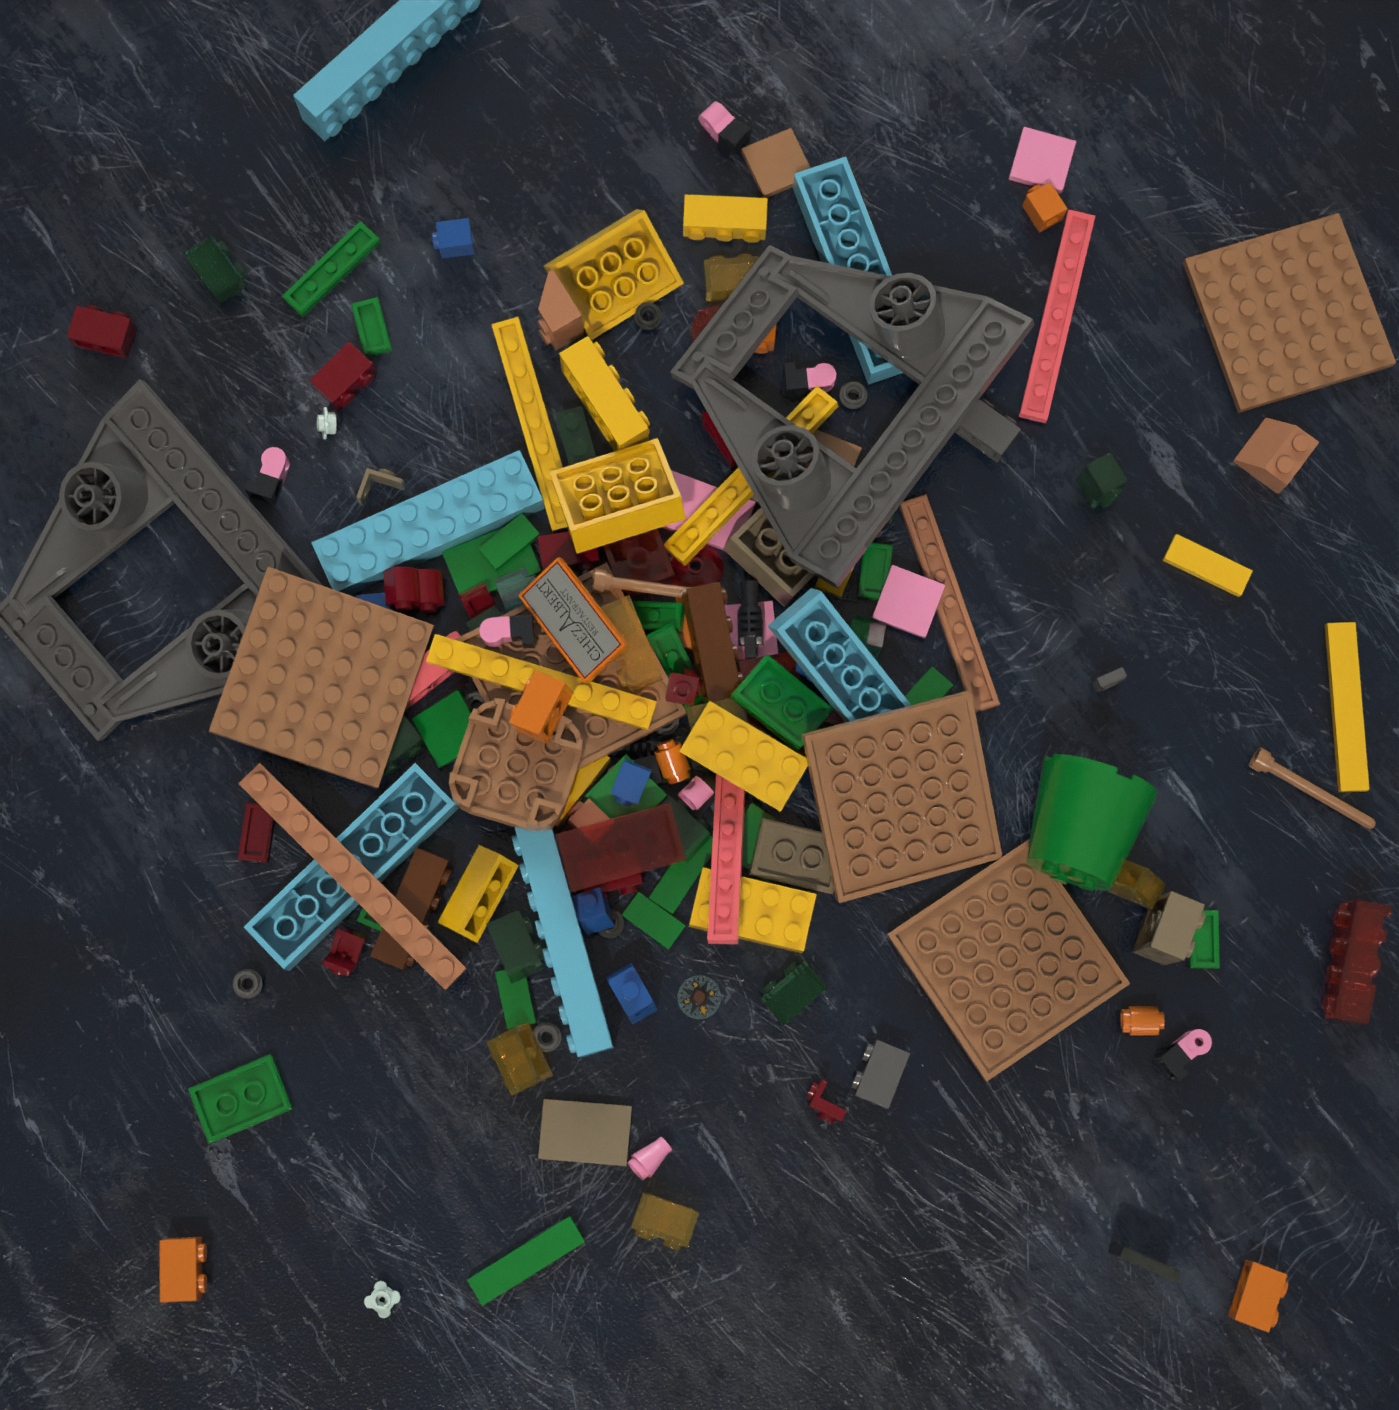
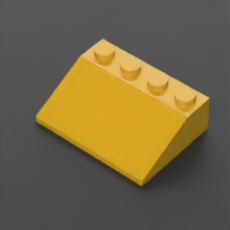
(616, 272)
(618, 495)

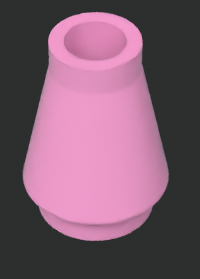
(649, 1158)

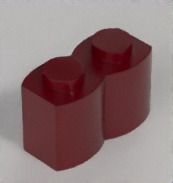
(413, 588)

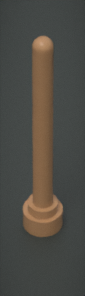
(604, 581)
(1264, 762)

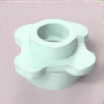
(326, 423)
(381, 1290)

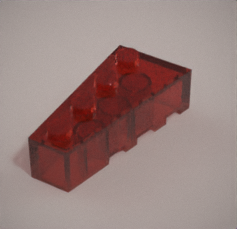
(1354, 961)

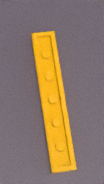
(1346, 707)

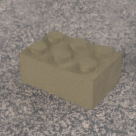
(766, 560)
(1169, 929)

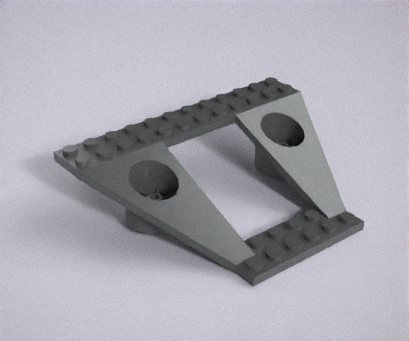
(152, 468)
(833, 508)

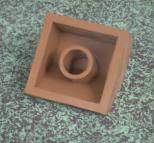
(559, 317)
(1275, 453)

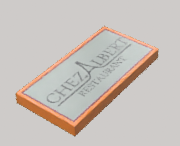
(573, 620)

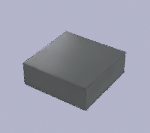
(1109, 680)

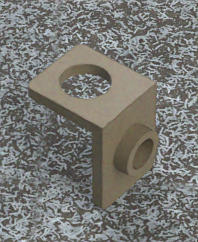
(383, 476)

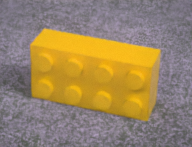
(603, 396)
(744, 756)
(768, 912)

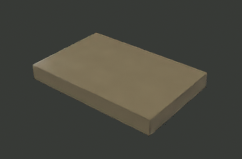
(791, 856)
(585, 1132)

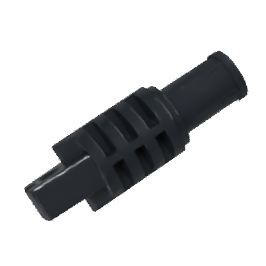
(750, 619)
(645, 746)

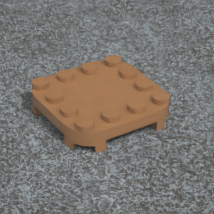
(514, 775)

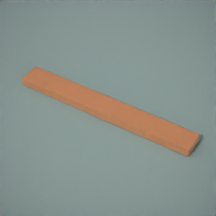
(951, 607)

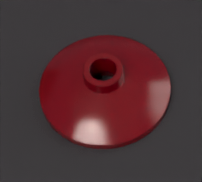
(710, 571)

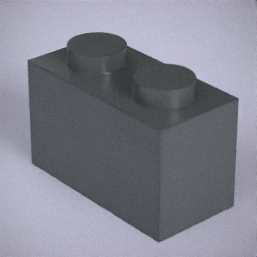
(988, 430)
(880, 1074)

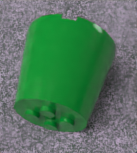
(1086, 821)

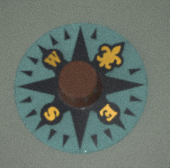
(699, 997)

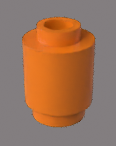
(672, 763)
(1141, 1020)

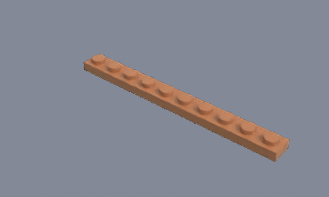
(353, 876)

